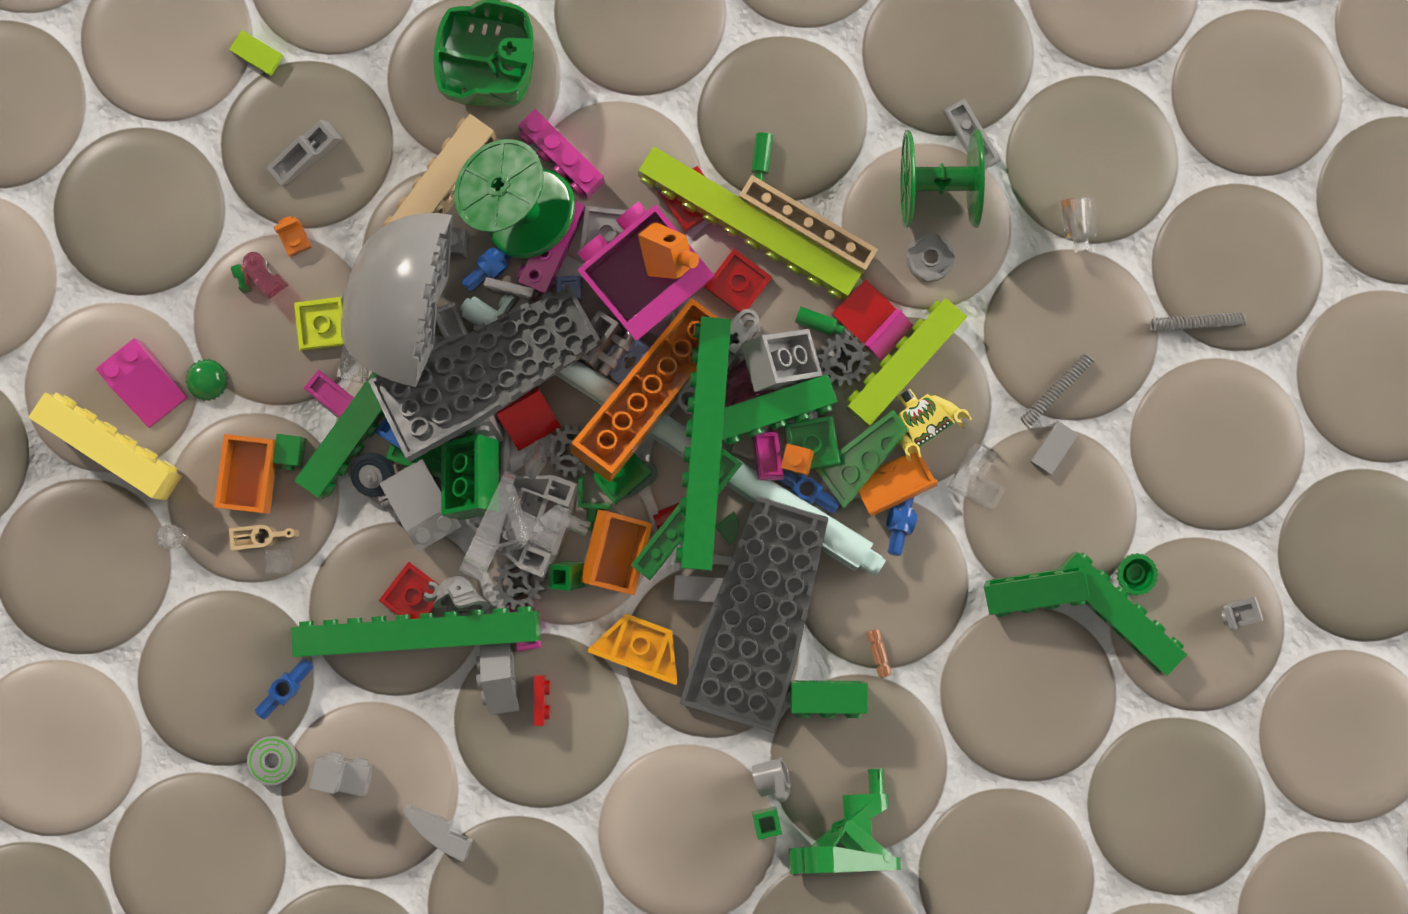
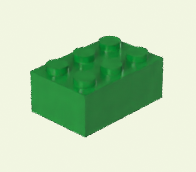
(468, 476)
(828, 698)

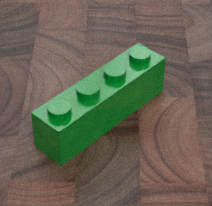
(1037, 590)

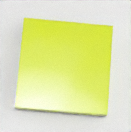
(319, 323)

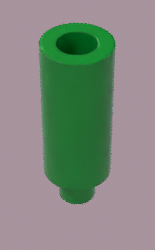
(762, 154)
(818, 322)

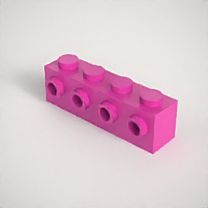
(561, 154)
(542, 270)

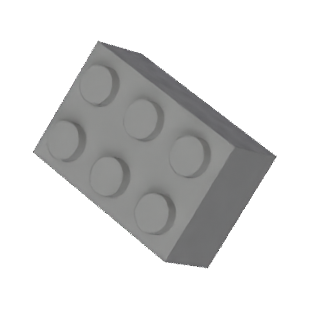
(781, 359)

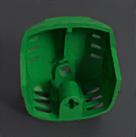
(476, 59)

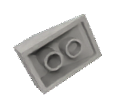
(417, 504)

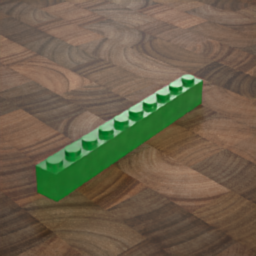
(704, 444)
(416, 633)

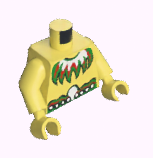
(926, 419)

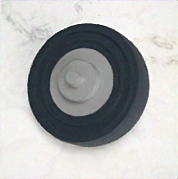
(369, 472)

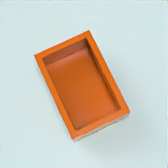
(246, 474)
(612, 549)

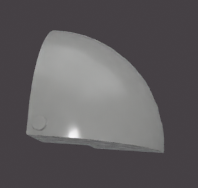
(395, 295)

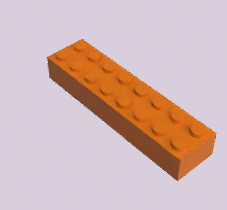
(641, 397)

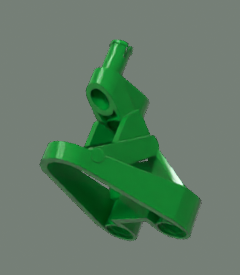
(854, 833)

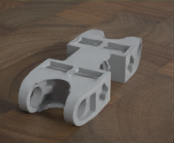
(738, 334)

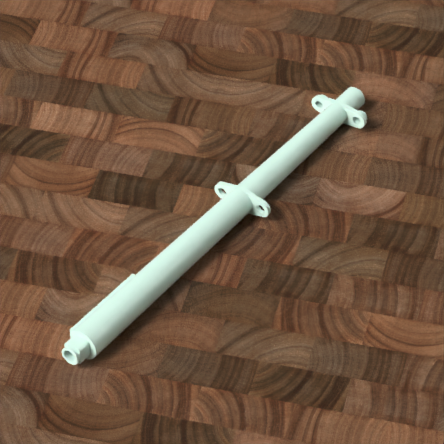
(839, 541)

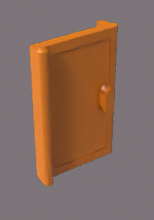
(896, 485)

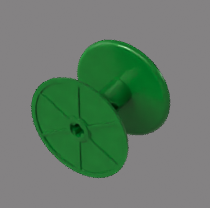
(952, 178)
(514, 199)

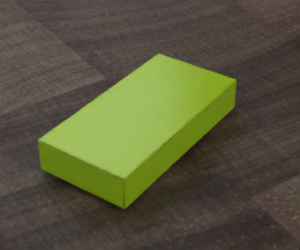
(256, 53)

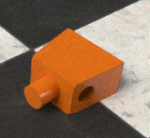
(666, 252)

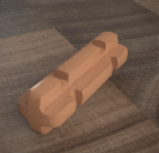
(879, 653)

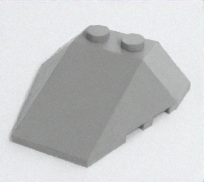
(538, 498)

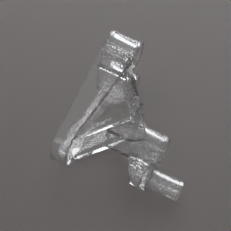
(519, 526)

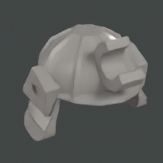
(456, 595)

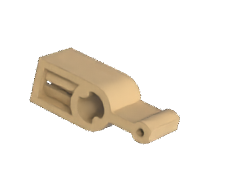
(255, 533)

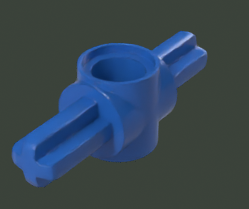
(489, 265)
(818, 496)
(900, 522)
(275, 698)

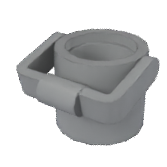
(772, 778)

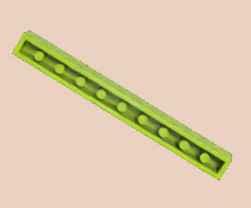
(749, 223)

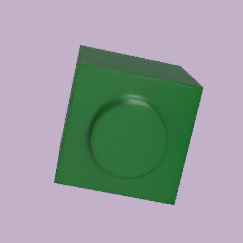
(289, 451)
(566, 575)
(766, 822)

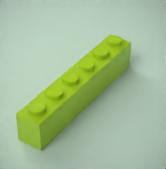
(906, 362)

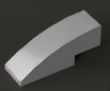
(304, 152)
(438, 832)

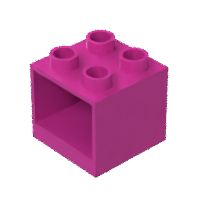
(621, 278)

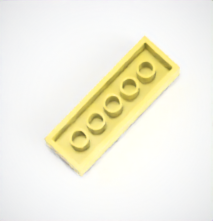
(105, 446)

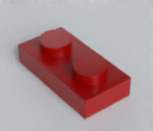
(541, 711)

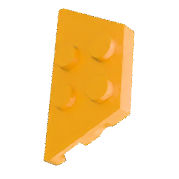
(639, 647)

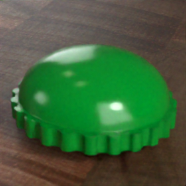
(206, 379)
(1137, 574)

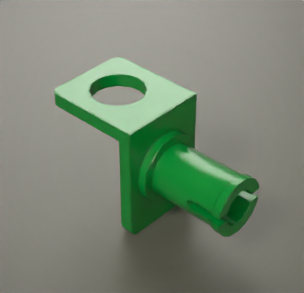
(591, 506)

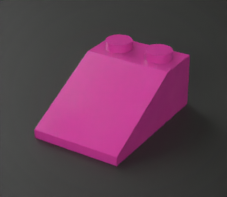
(141, 382)

